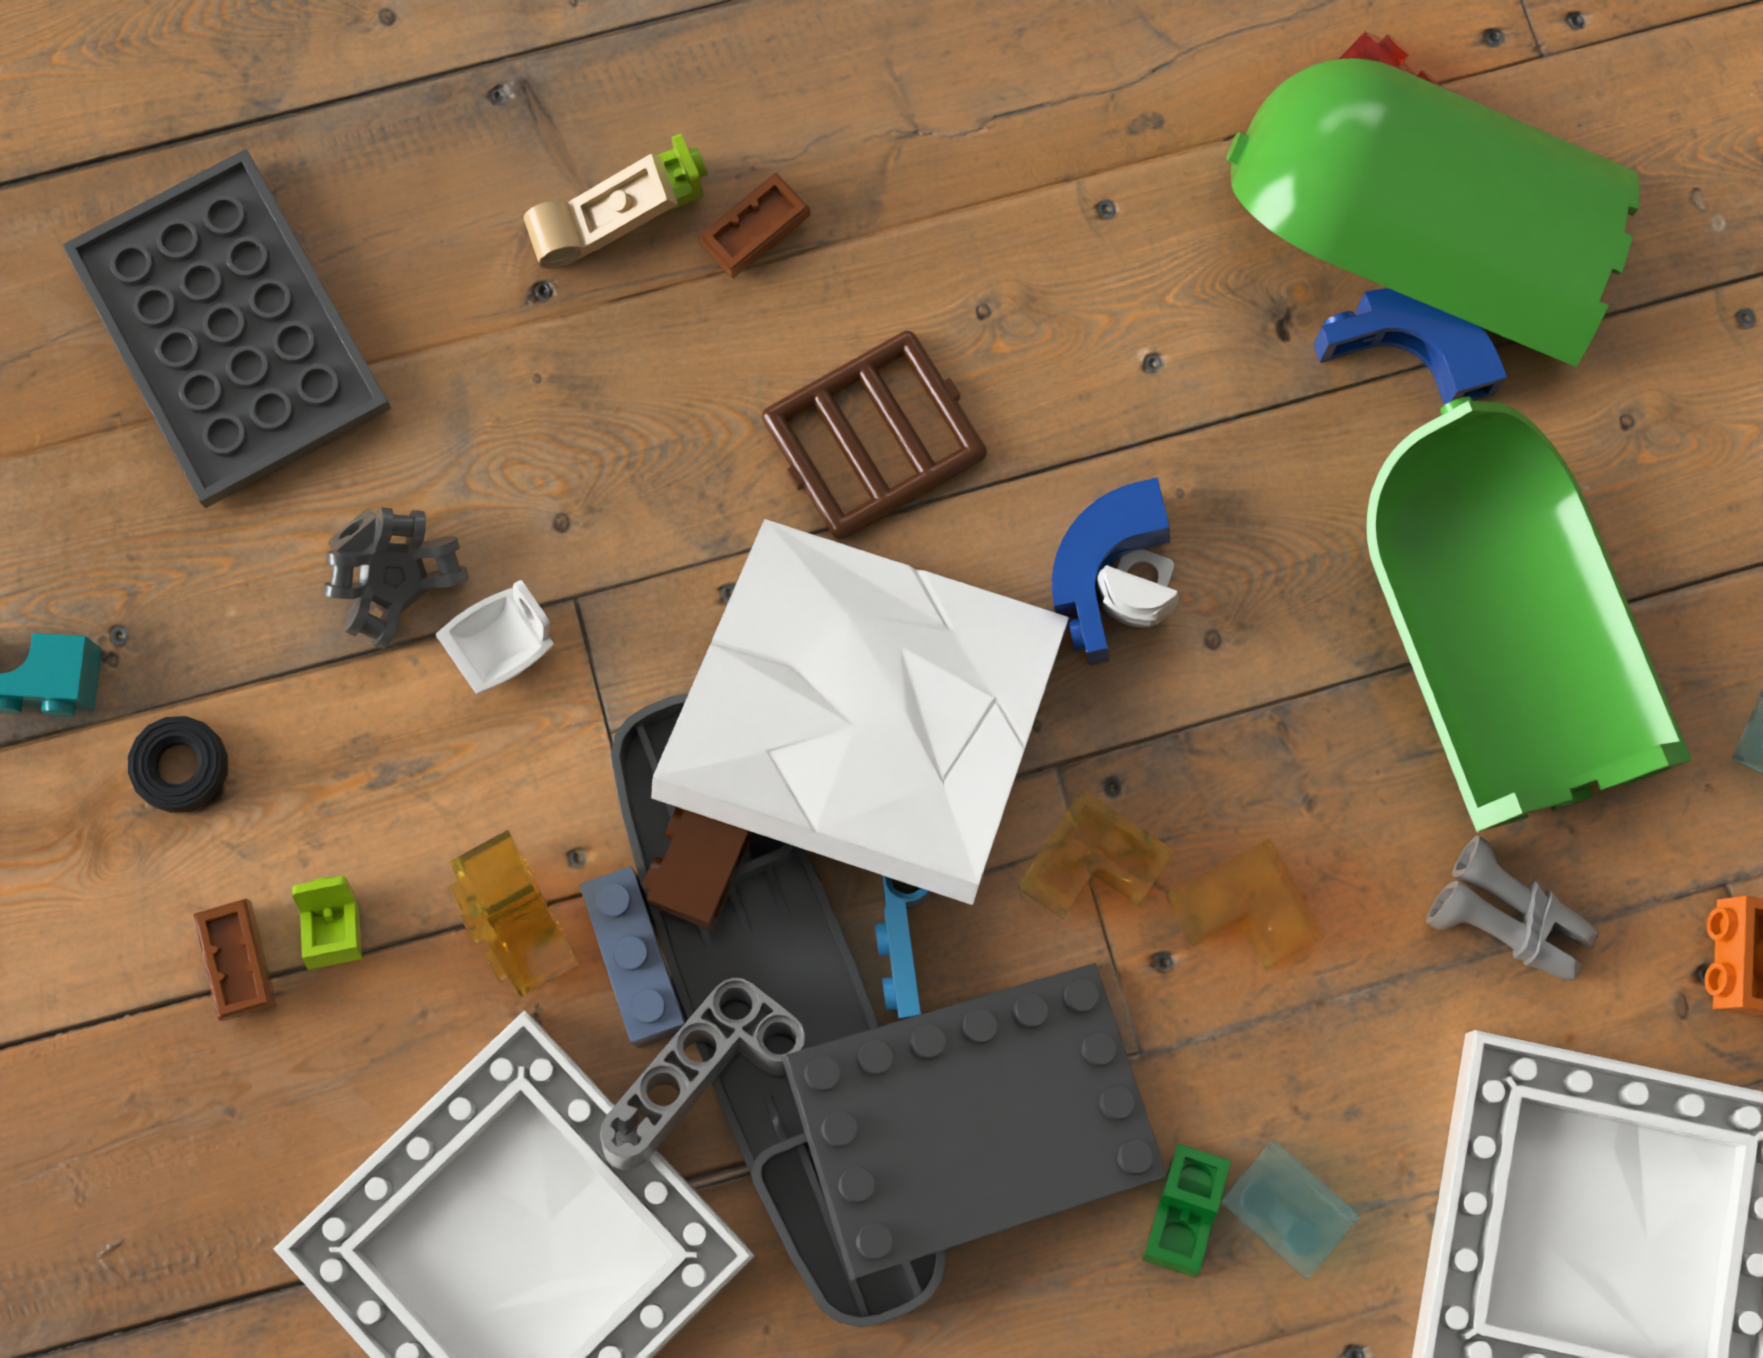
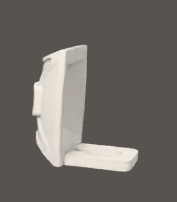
(1135, 599)
(497, 637)

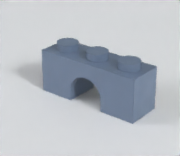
(633, 956)

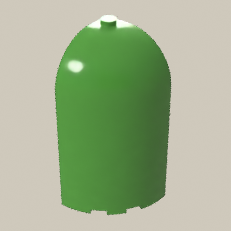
(1439, 200)
(1514, 617)

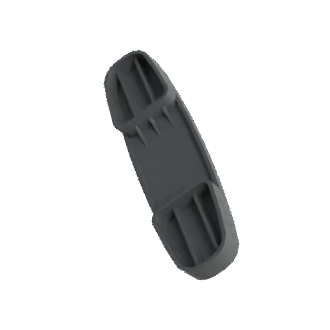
(791, 947)

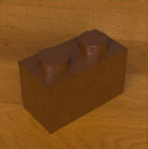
(697, 867)

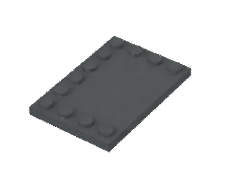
(226, 328)
(972, 1119)

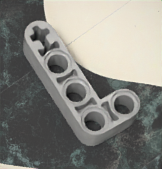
(694, 1078)

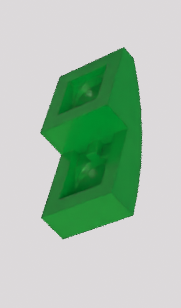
(1186, 1210)

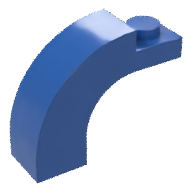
(1452, 348)
(1104, 532)

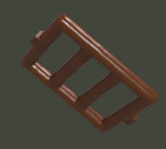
(883, 498)

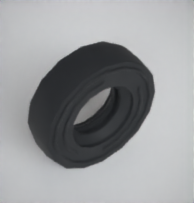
(154, 741)

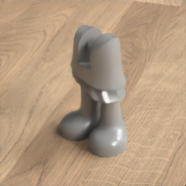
(1536, 918)

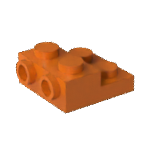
(1737, 969)

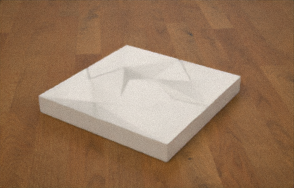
(862, 711)
(1594, 1212)
(509, 1228)

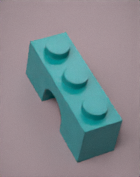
(56, 676)

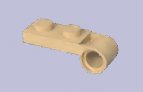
(601, 215)

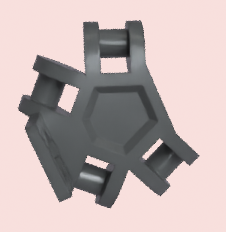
(388, 571)

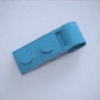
(895, 940)

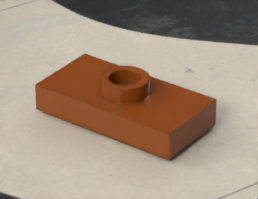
(754, 225)
(234, 960)

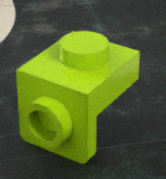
(684, 171)
(328, 921)

